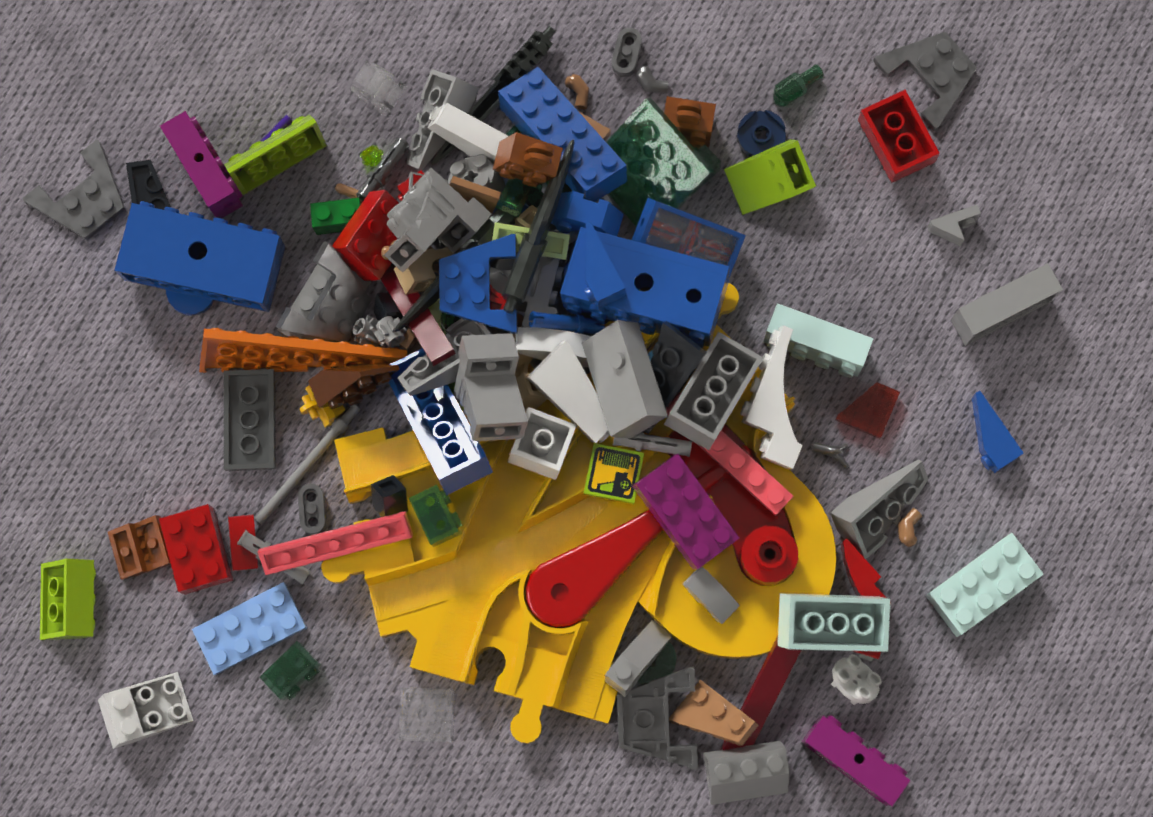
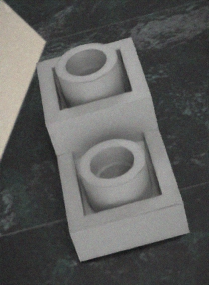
(711, 594)

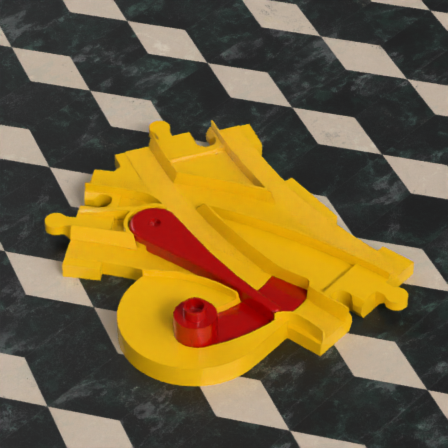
(562, 570)

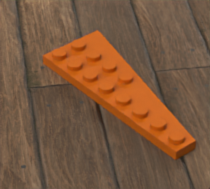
(285, 354)

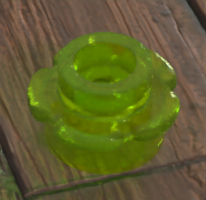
(371, 156)

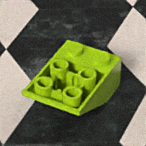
(770, 177)

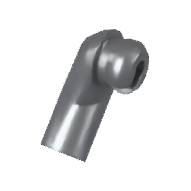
(648, 81)

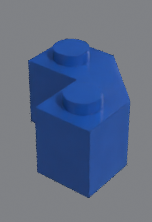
(576, 212)

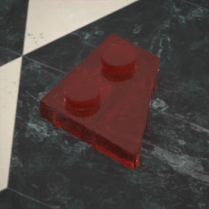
(871, 410)

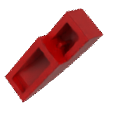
(859, 571)

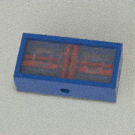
(687, 234)

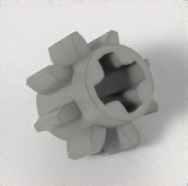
(364, 331)
(386, 332)

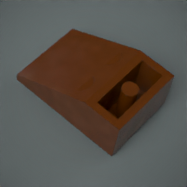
(349, 383)

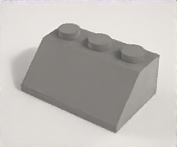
(747, 772)

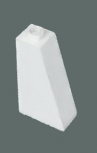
(465, 131)
(570, 390)

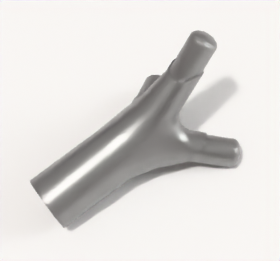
(832, 451)

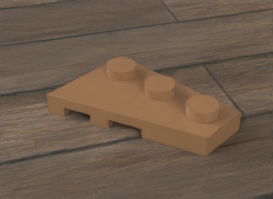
(713, 714)

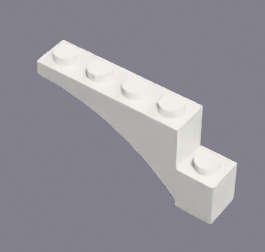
(768, 407)

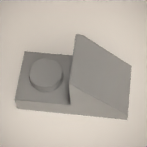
(948, 225)

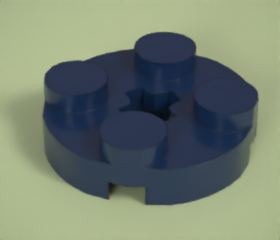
(760, 121)

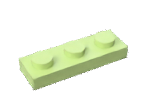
(555, 248)

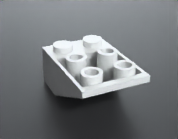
(144, 709)

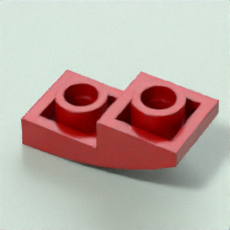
(241, 557)

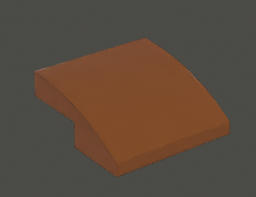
(139, 547)

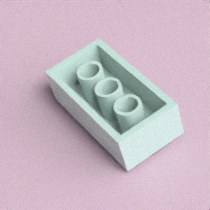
(821, 341)
(984, 585)
(833, 622)

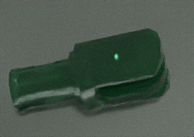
(796, 85)

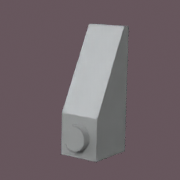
(637, 658)

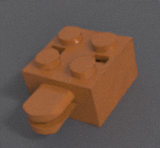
(692, 119)
(527, 159)

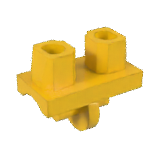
(326, 414)

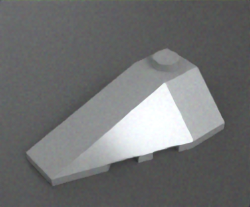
(437, 91)
(424, 376)
(870, 512)

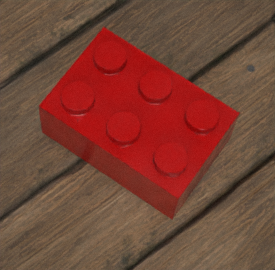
(898, 136)
(366, 235)
(196, 549)

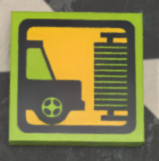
(613, 473)

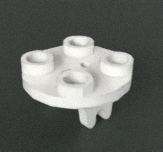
(855, 680)

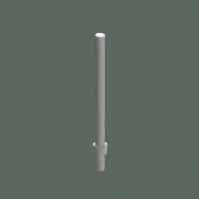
(340, 426)

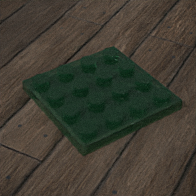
(657, 161)

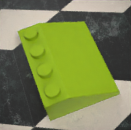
(275, 154)

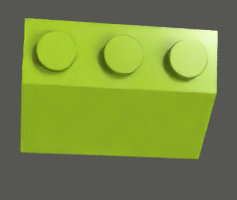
(67, 599)

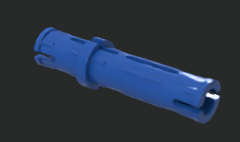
(567, 323)

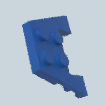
(466, 284)

